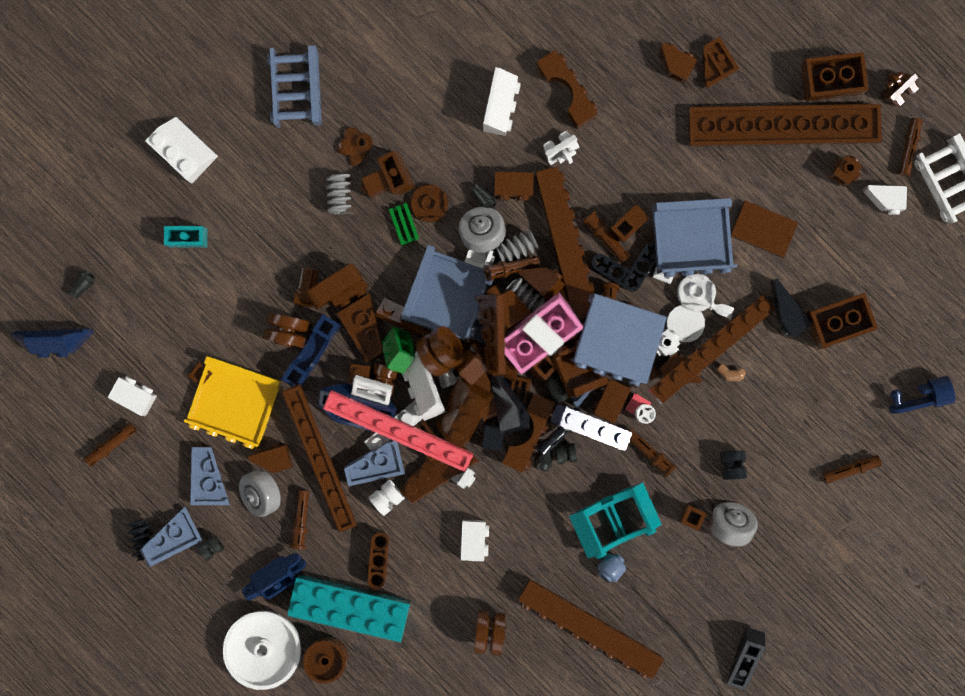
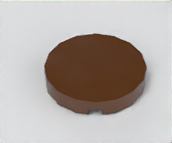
(429, 203)

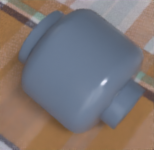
(611, 568)

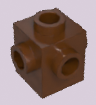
(846, 170)

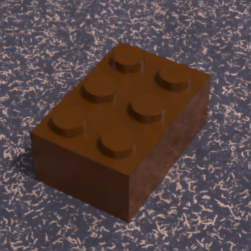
(834, 76)
(841, 321)

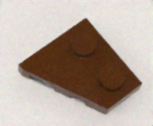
(717, 62)

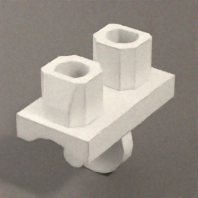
(562, 151)

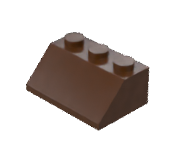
(463, 412)

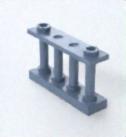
(310, 76)

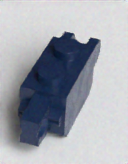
(274, 577)

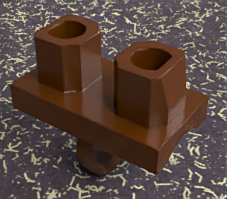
(897, 85)

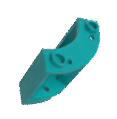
(587, 534)

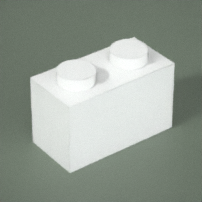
(132, 396)
(473, 540)

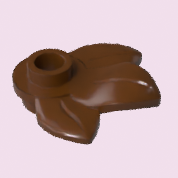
(352, 147)

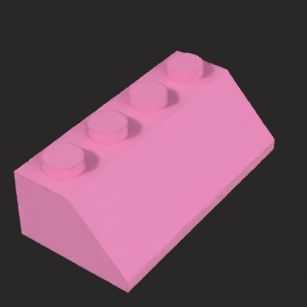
(525, 351)

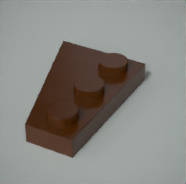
(362, 326)

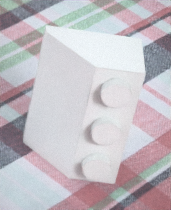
(501, 102)
(181, 149)
(423, 390)

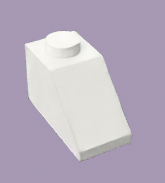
(888, 198)

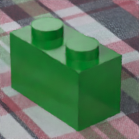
(398, 350)

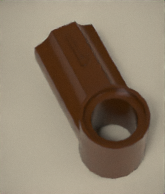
(308, 280)

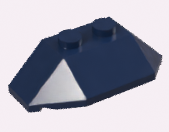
(52, 341)
(346, 389)

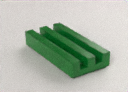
(409, 239)

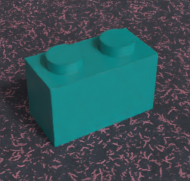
(185, 236)

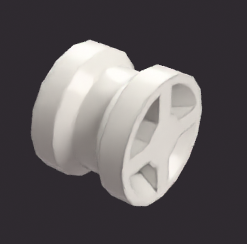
(650, 415)

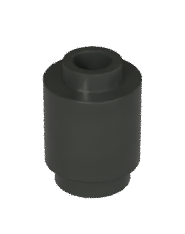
(555, 389)

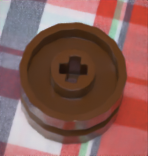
(285, 331)
(440, 351)
(491, 633)
(322, 670)

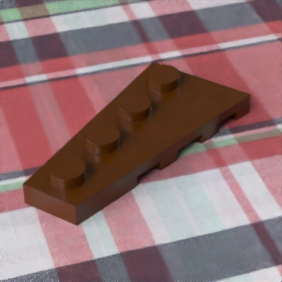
(493, 333)
(430, 477)

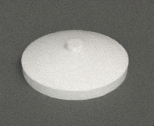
(262, 650)

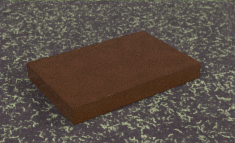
(764, 229)

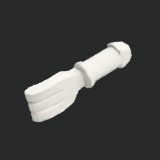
(722, 310)

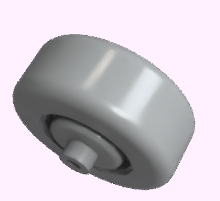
(482, 229)
(259, 493)
(733, 524)

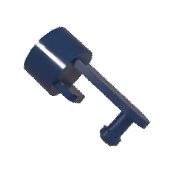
(940, 393)

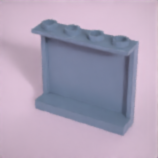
(693, 237)
(445, 294)
(619, 340)

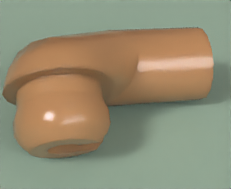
(731, 375)

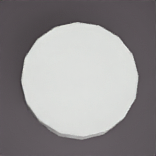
(696, 292)
(685, 323)

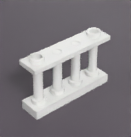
(957, 147)

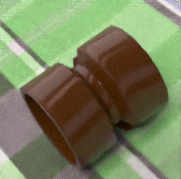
(384, 375)

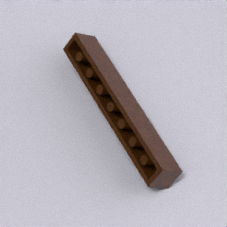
(565, 240)
(590, 628)

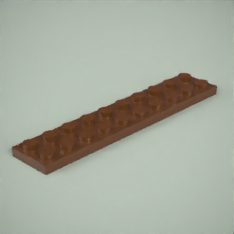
(785, 125)

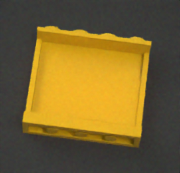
(233, 402)

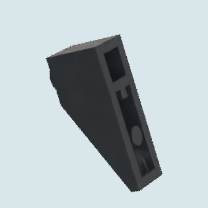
(789, 314)
(510, 410)
(747, 657)

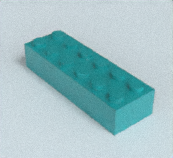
(349, 608)

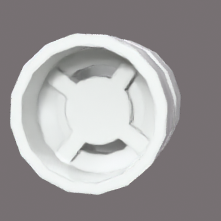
(386, 497)

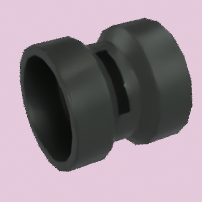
(562, 456)
(210, 547)

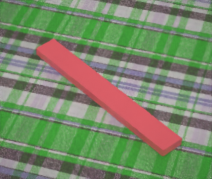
(398, 431)

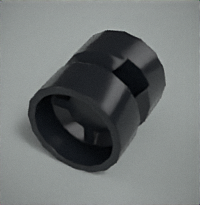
(731, 471)

